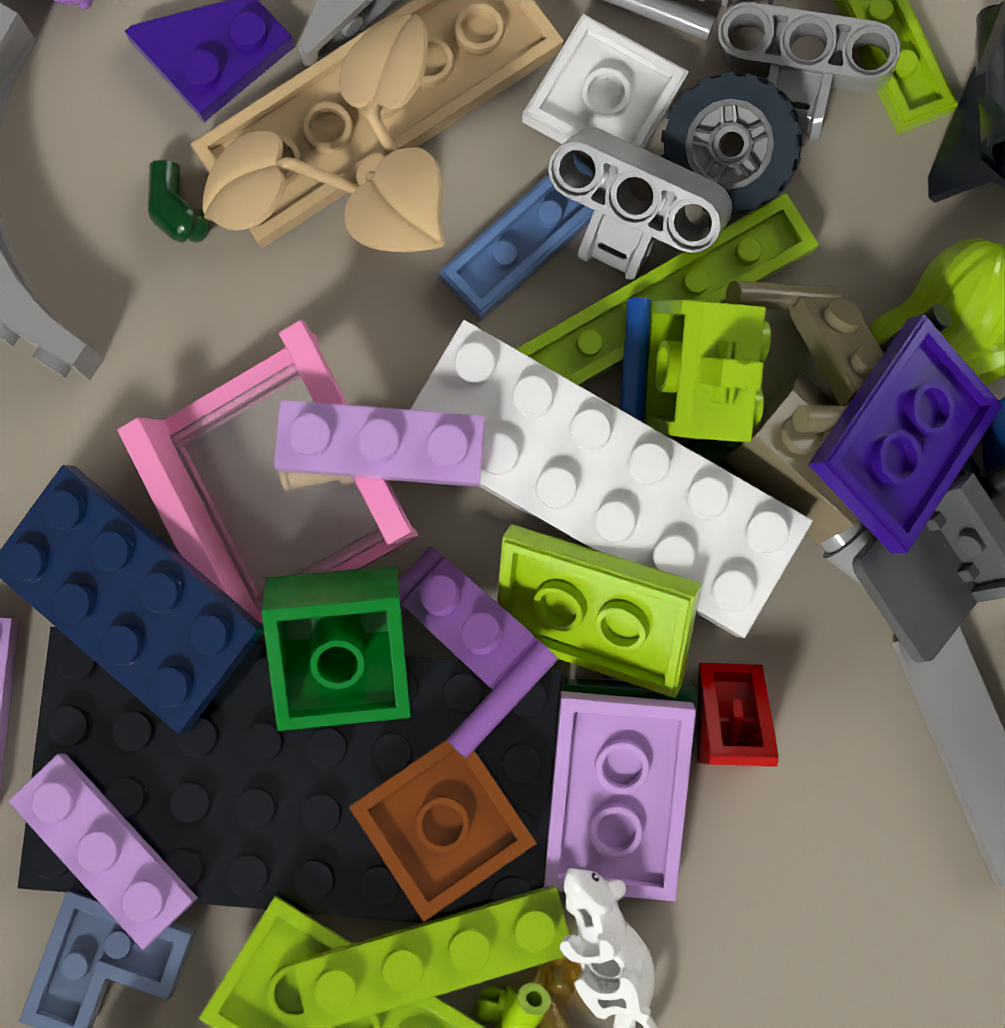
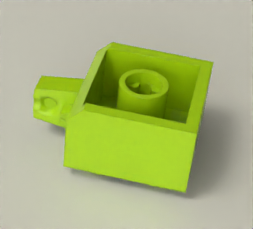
(706, 369)

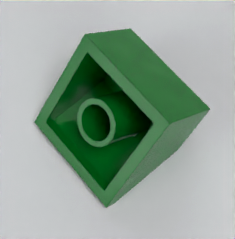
(335, 647)

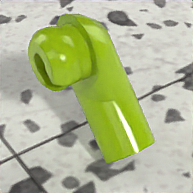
(512, 1007)

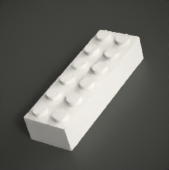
(615, 479)

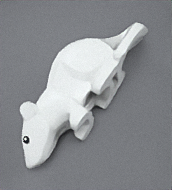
(613, 957)

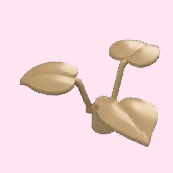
(396, 192)

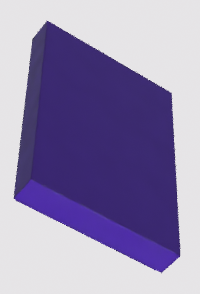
(906, 435)

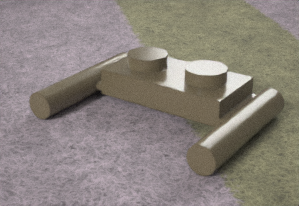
(833, 335)

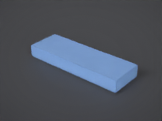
(516, 246)

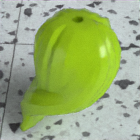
(971, 286)

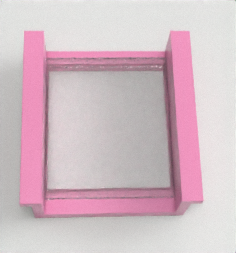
(229, 504)

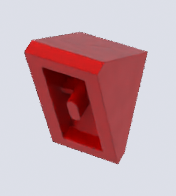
(734, 716)

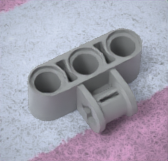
(808, 81)
(621, 224)

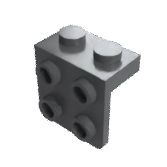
(943, 574)

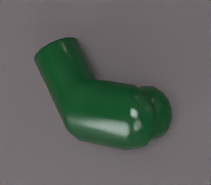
(168, 209)

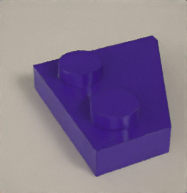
(212, 50)

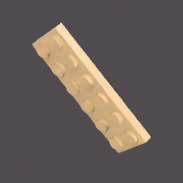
(471, 58)

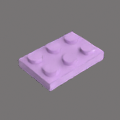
(620, 791)

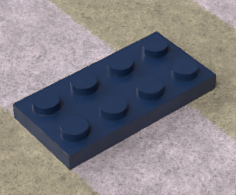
(127, 598)

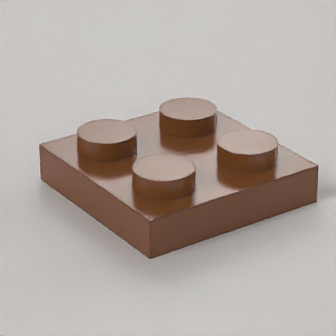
(442, 827)

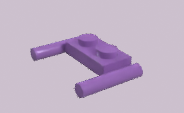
(479, 635)

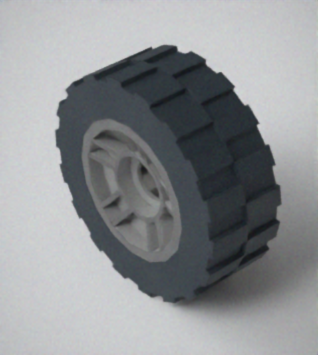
(755, 112)

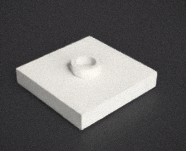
(604, 85)

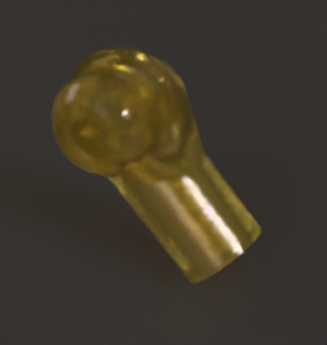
(558, 979)

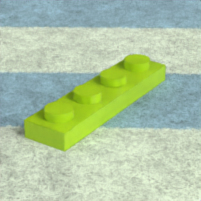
(431, 958)

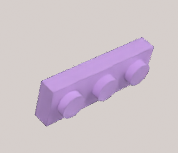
(379, 443)
(103, 850)

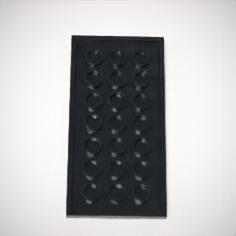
(269, 809)

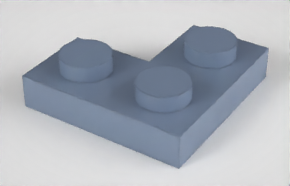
(88, 952)

